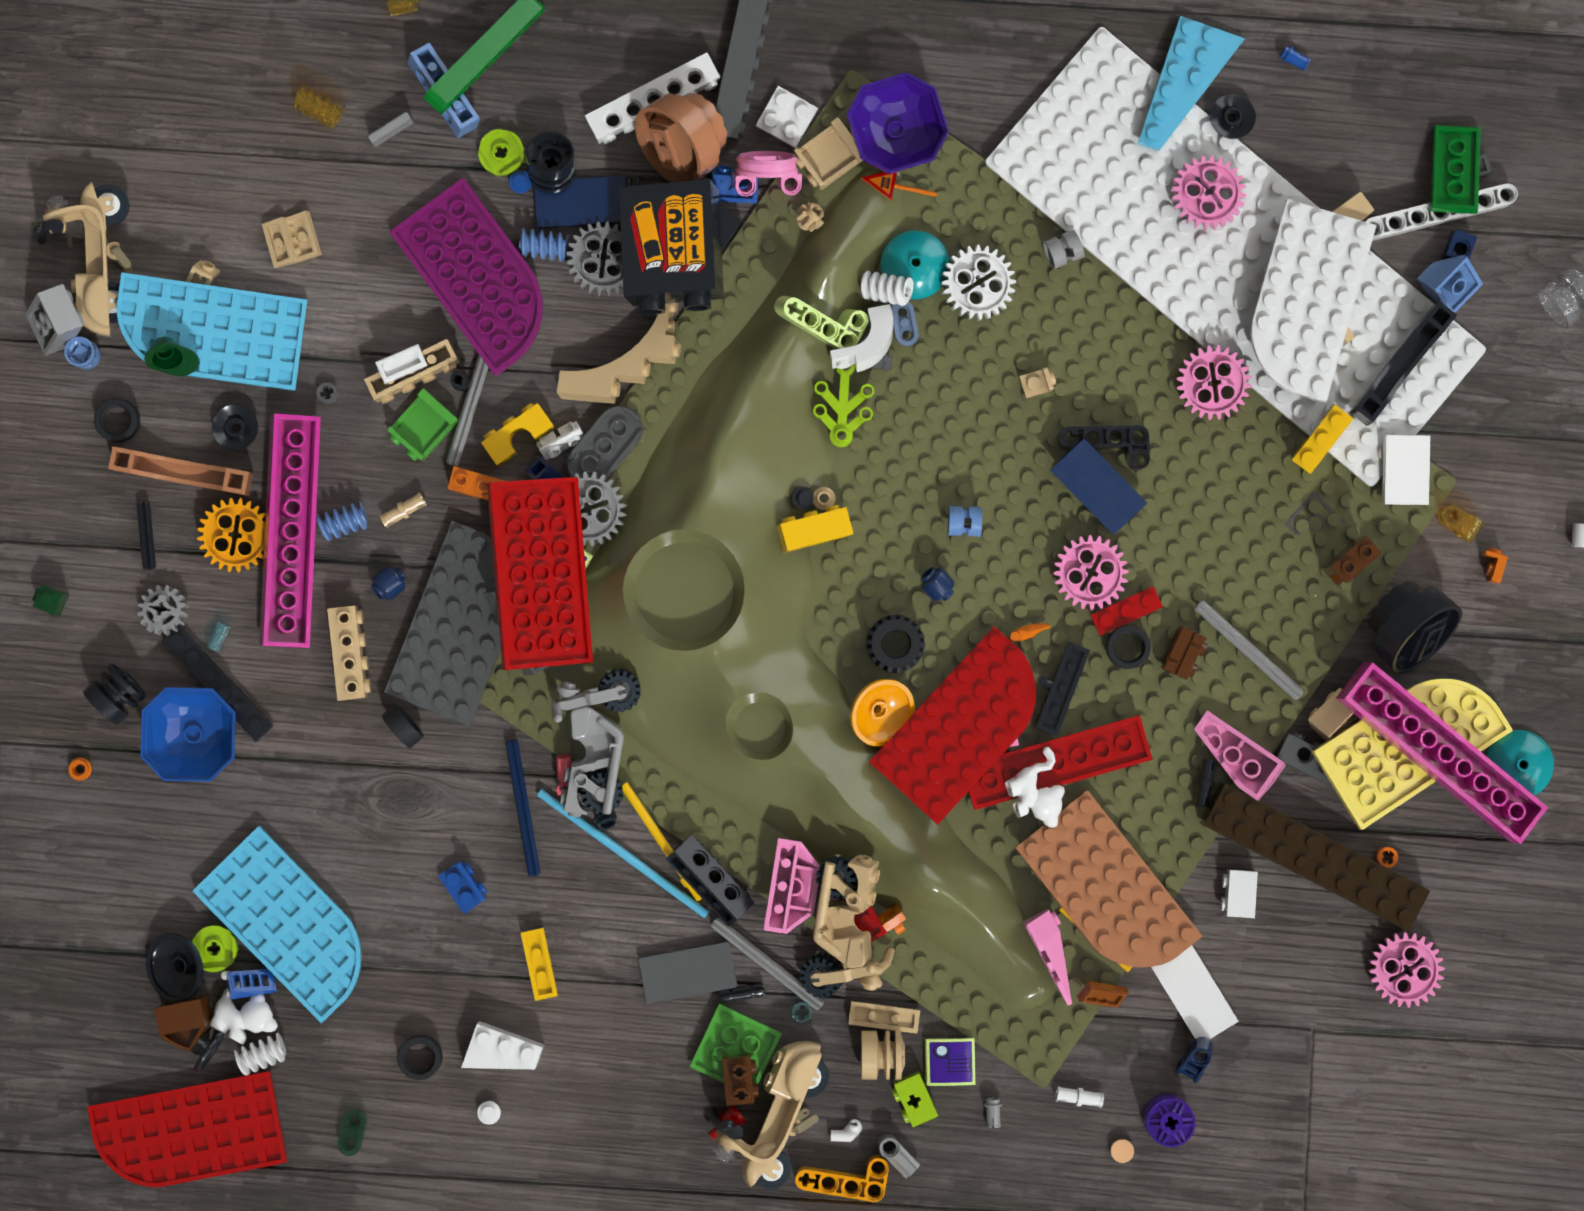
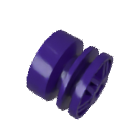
(1157, 1113)

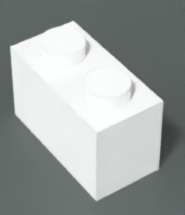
(1239, 893)

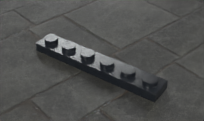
(212, 676)

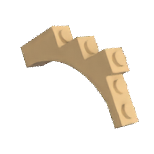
(633, 367)

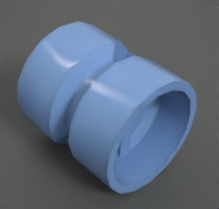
(82, 353)
(956, 521)

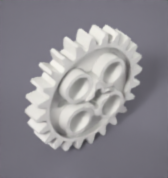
(967, 265)

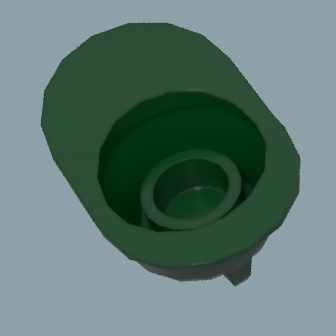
(170, 357)

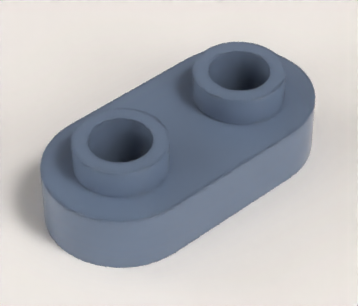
(905, 323)

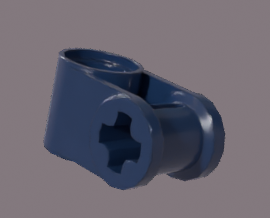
(1193, 1062)

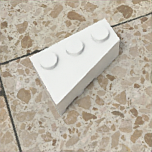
(501, 1049)

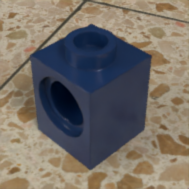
(1462, 238)

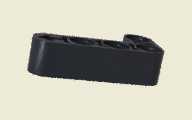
(1104, 443)

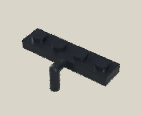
(1061, 688)

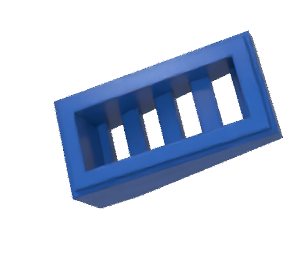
(243, 991)

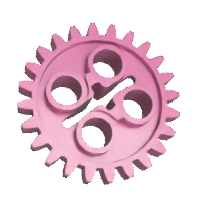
(1192, 205)
(1192, 385)
(1072, 562)
(1395, 951)

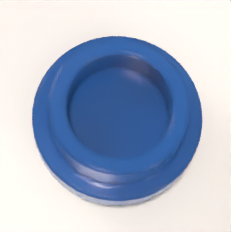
(519, 182)

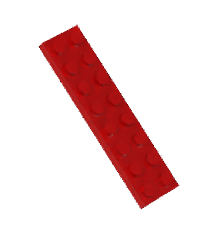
(1076, 757)

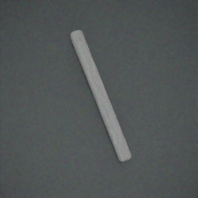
(467, 412)
(1249, 650)
(766, 963)

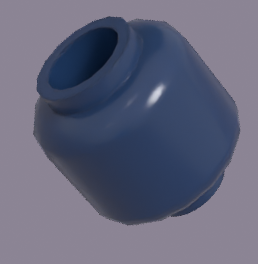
(388, 583)
(937, 584)

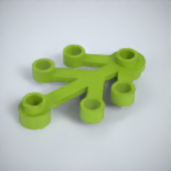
(842, 408)

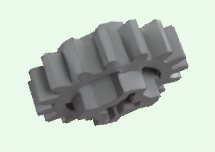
(164, 601)

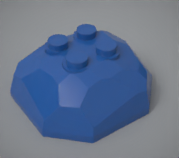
(188, 734)

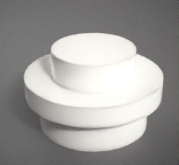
(489, 1112)

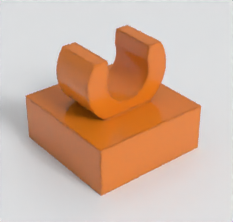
(893, 919)

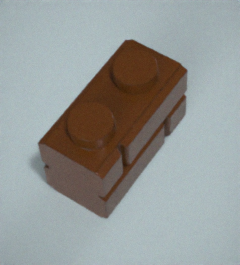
(1183, 653)

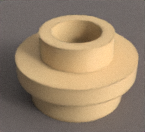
(823, 490)

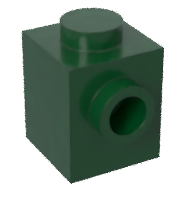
(50, 600)

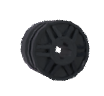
(550, 162)
(111, 697)

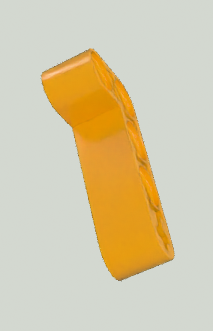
(841, 1178)

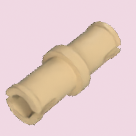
(403, 510)

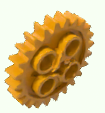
(213, 531)

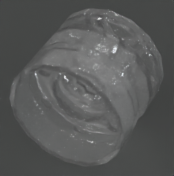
(1564, 299)

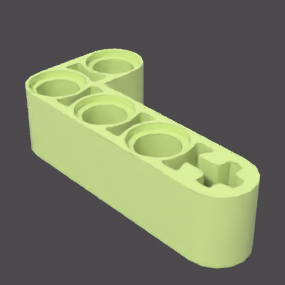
(817, 321)

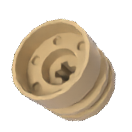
(881, 1055)

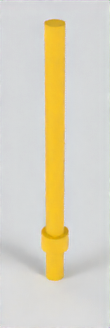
(654, 830)

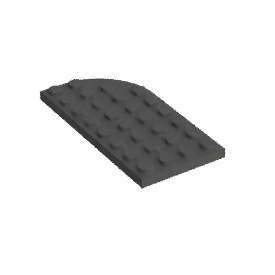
(452, 632)

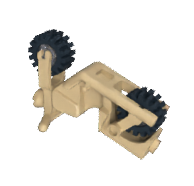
(837, 931)

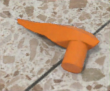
(1028, 631)

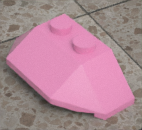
(792, 887)

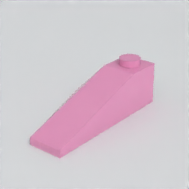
(1245, 761)
(1048, 941)

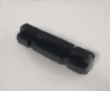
(742, 993)

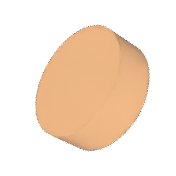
(1122, 1150)

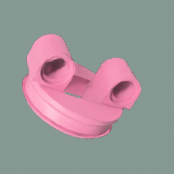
(766, 165)

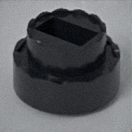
(1412, 625)

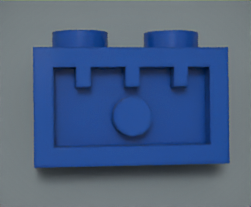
(723, 181)
(463, 886)

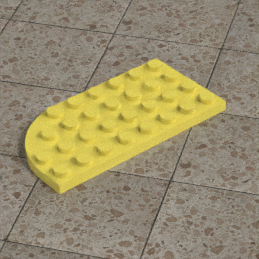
(1376, 776)

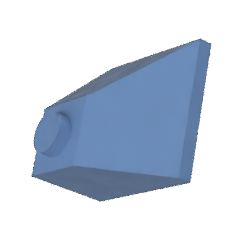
(1450, 281)

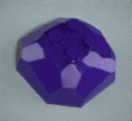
(897, 123)

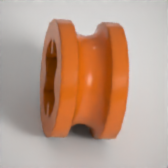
(1394, 857)

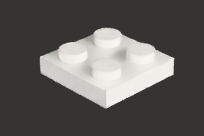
(786, 117)

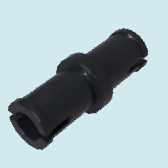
(455, 380)
(1205, 783)

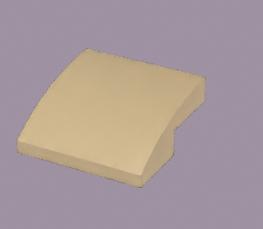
(291, 239)

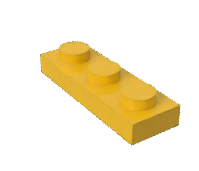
(539, 964)

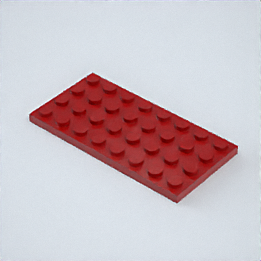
(540, 573)

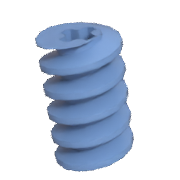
(543, 245)
(342, 521)

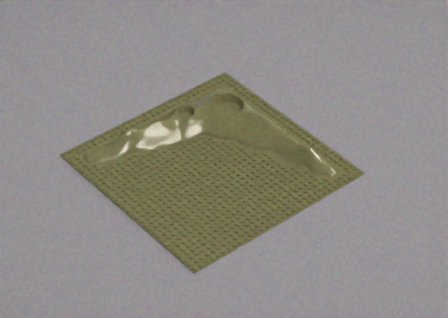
(763, 650)

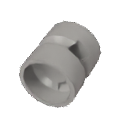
(1063, 249)

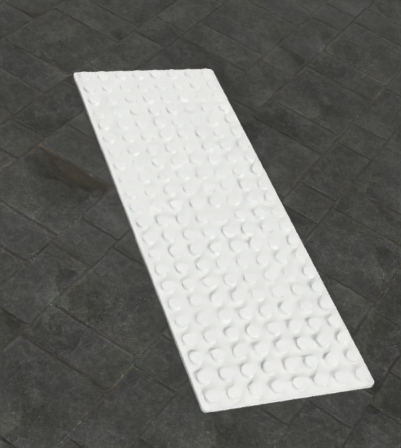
(1087, 174)

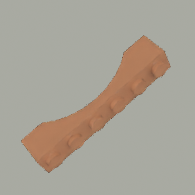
(180, 471)

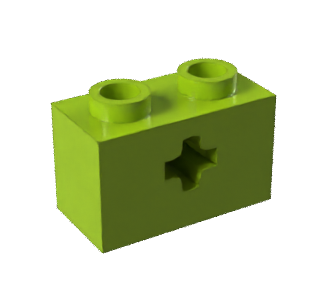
(914, 1086)

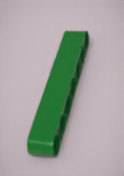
(483, 54)

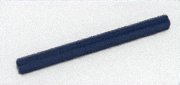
(523, 809)

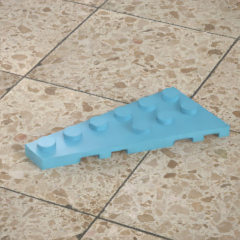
(1189, 68)

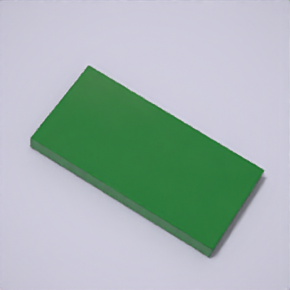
(1455, 169)

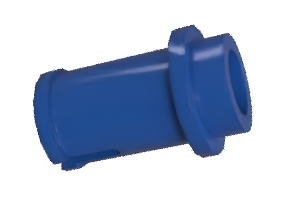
(1295, 58)

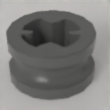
(320, 390)

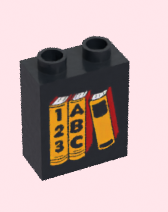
(671, 245)

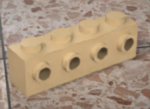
(438, 358)
(347, 653)

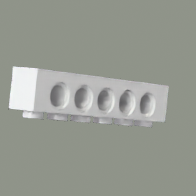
(639, 97)

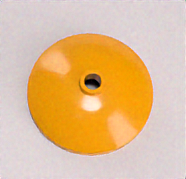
(893, 710)

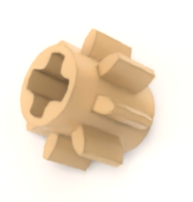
(809, 216)

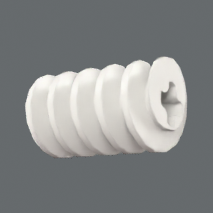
(886, 289)
(261, 1055)

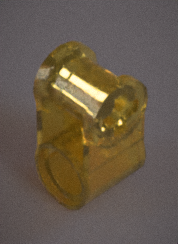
(1463, 524)

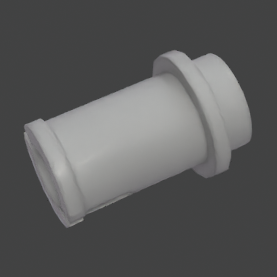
(993, 1112)

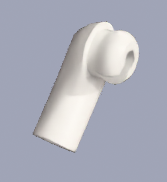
(849, 1133)

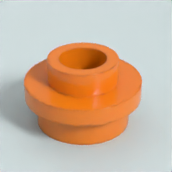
(72, 769)

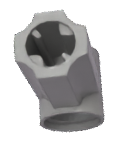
(899, 1156)

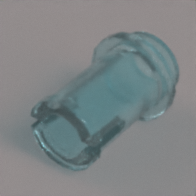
(218, 637)

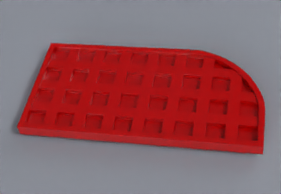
(961, 727)
(191, 1131)

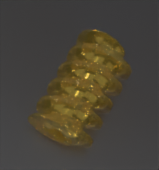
(317, 107)

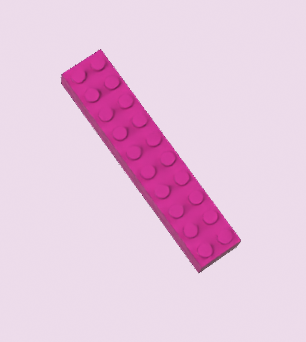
(290, 531)
(1441, 752)

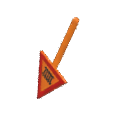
(885, 185)

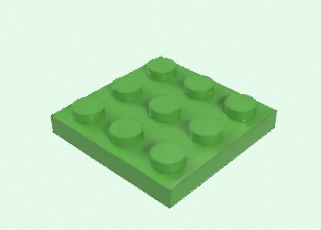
(734, 1035)

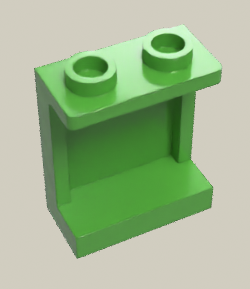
(422, 426)

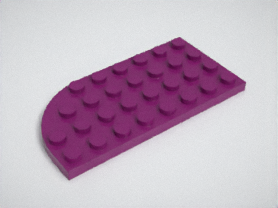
(475, 274)

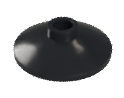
(1240, 109)
(223, 427)

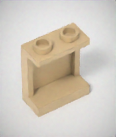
(828, 155)

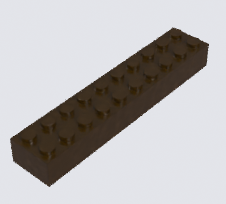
(1314, 857)

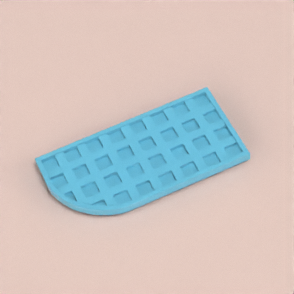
(232, 331)
(286, 922)

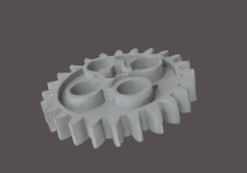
(583, 256)
(596, 528)

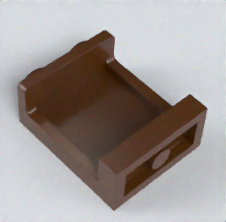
(1351, 560)

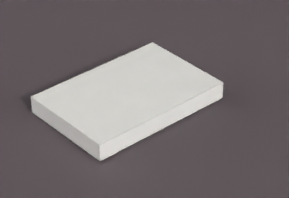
(1406, 469)

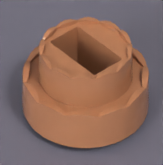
(681, 136)

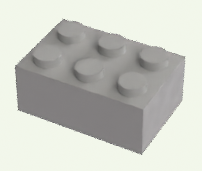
(54, 319)

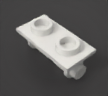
(552, 446)

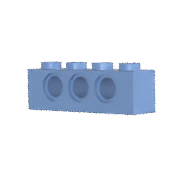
(428, 70)

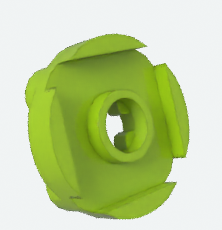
(488, 149)
(223, 938)

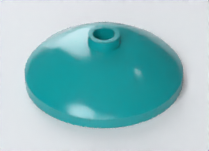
(921, 246)
(1524, 746)

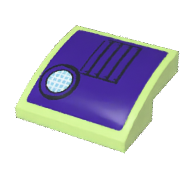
(949, 1061)

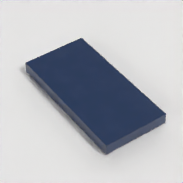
(581, 203)
(1098, 486)

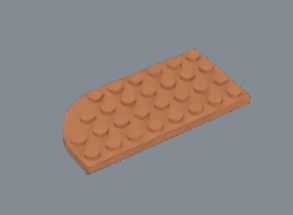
(1107, 887)

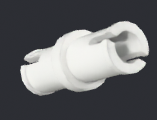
(1079, 1096)

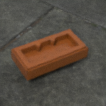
(1102, 994)

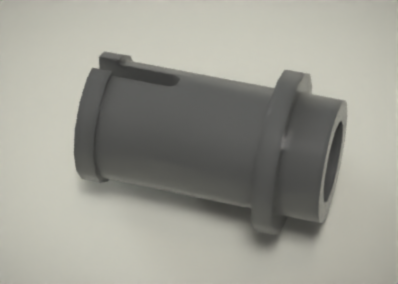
(885, 363)

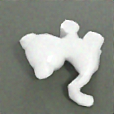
(1045, 802)
(254, 1016)

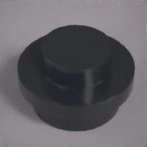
(802, 498)
(605, 821)

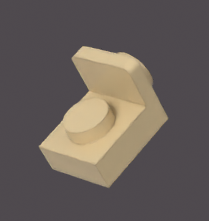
(203, 273)
(1037, 382)

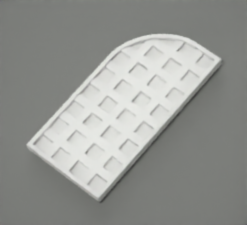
(1309, 297)

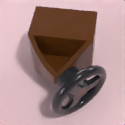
(186, 1024)

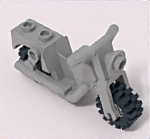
(601, 738)

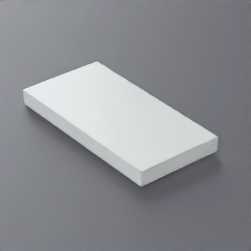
(1195, 995)

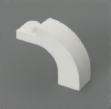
(873, 347)

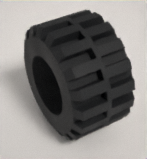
(915, 637)

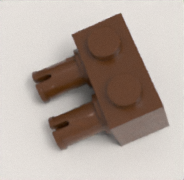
(739, 1079)

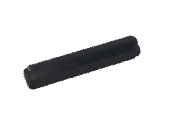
(146, 535)

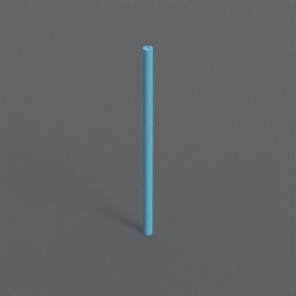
(626, 855)

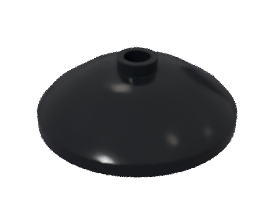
(174, 967)

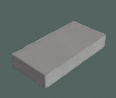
(390, 129)

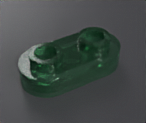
(352, 1131)

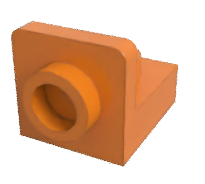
(1496, 568)

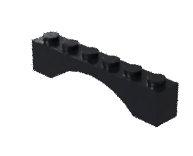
(1402, 363)

